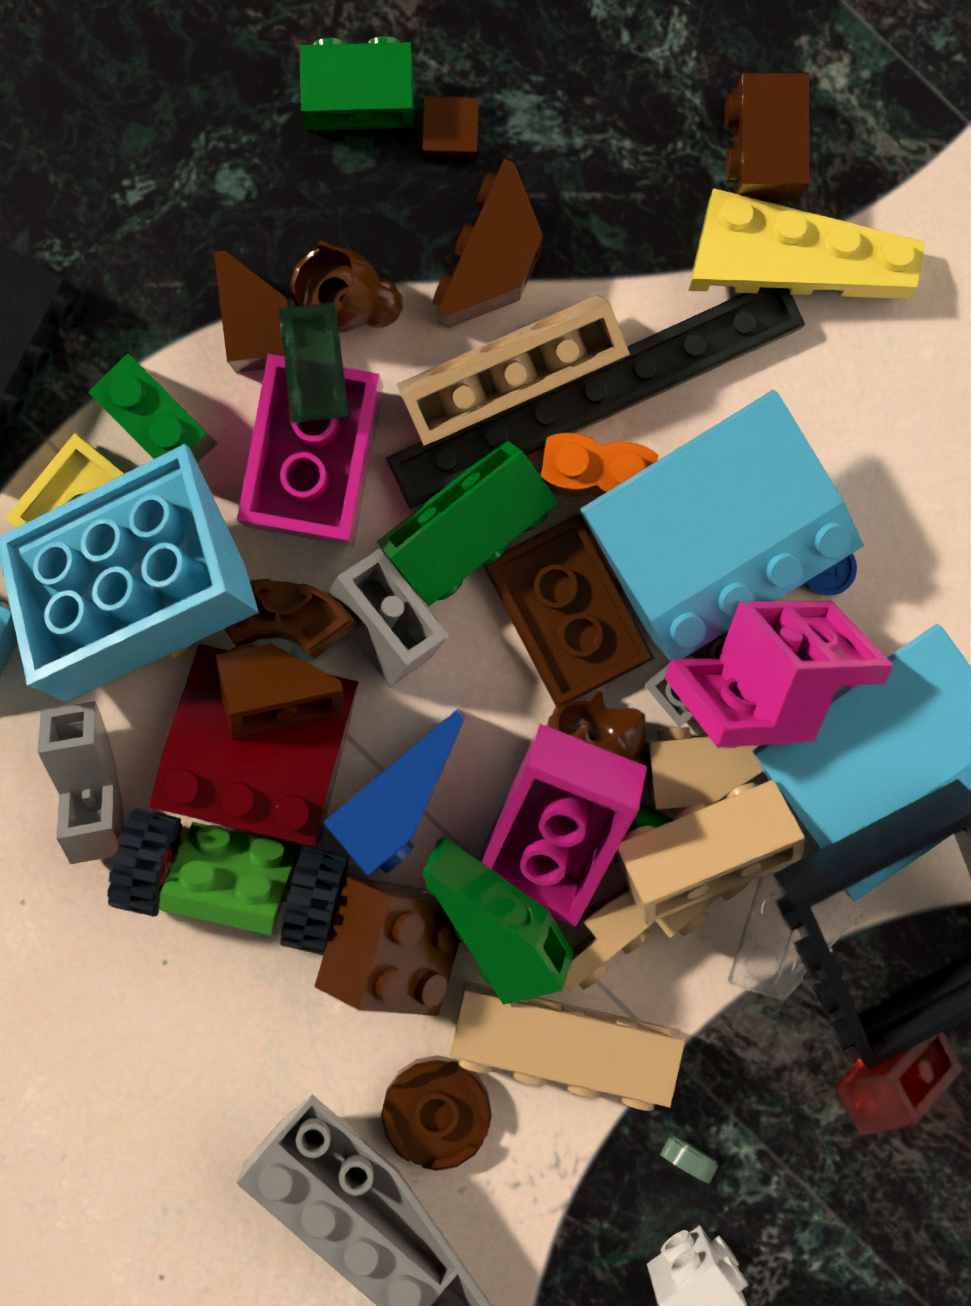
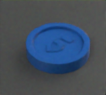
(834, 579)

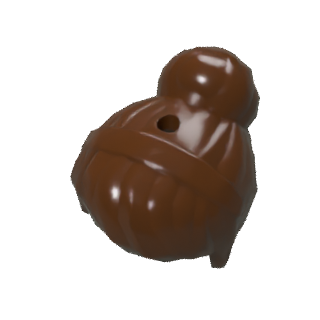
(337, 273)
(613, 730)

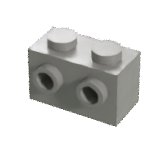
(393, 621)

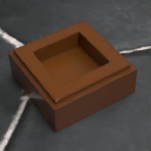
(450, 127)

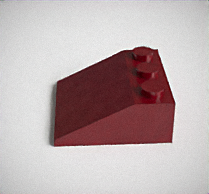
(256, 783)

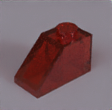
(900, 1088)

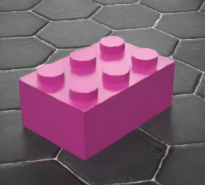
(311, 473)
(563, 821)

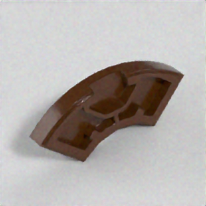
(294, 614)

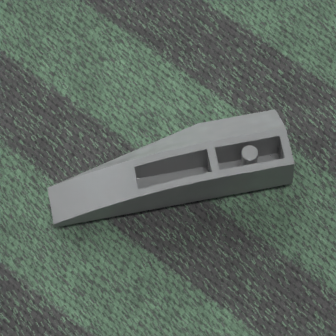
(355, 1211)

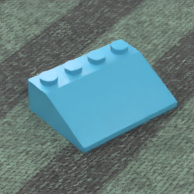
(722, 525)
(122, 577)
(880, 748)

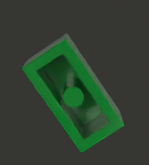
(357, 84)
(149, 411)

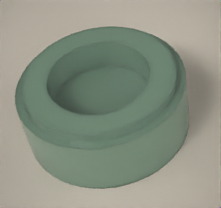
(689, 1159)

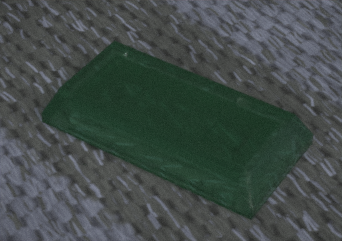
(313, 363)

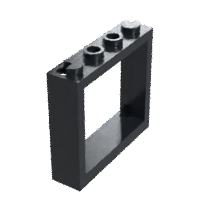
(921, 1010)

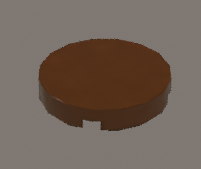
(436, 1113)

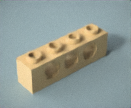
(513, 368)

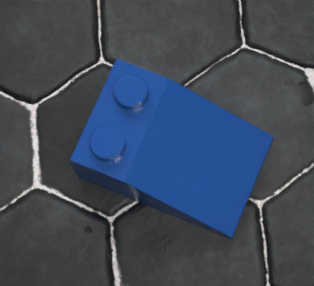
(387, 811)

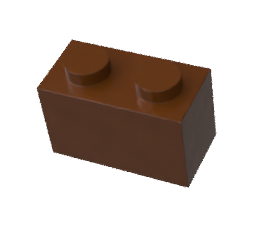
(769, 136)

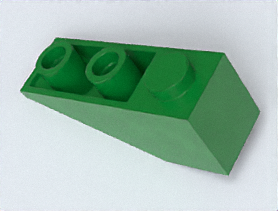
(503, 928)

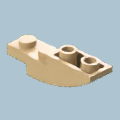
(619, 925)

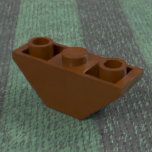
(494, 253)

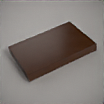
(568, 611)

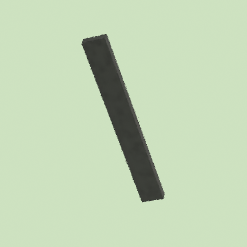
(649, 370)

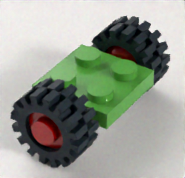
(226, 879)

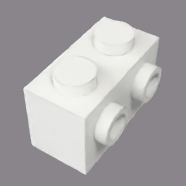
(696, 1272)

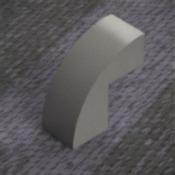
(84, 772)

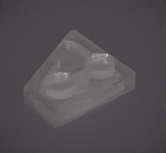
(766, 951)

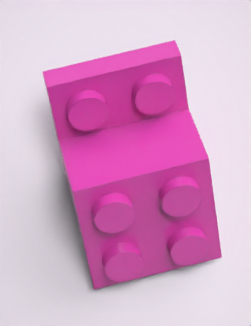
(776, 673)

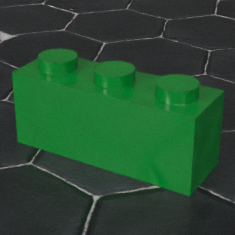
(469, 522)

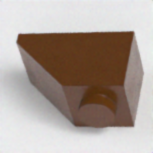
(248, 314)
(273, 690)

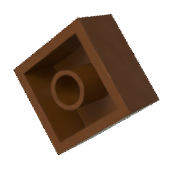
(388, 949)

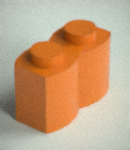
(581, 466)

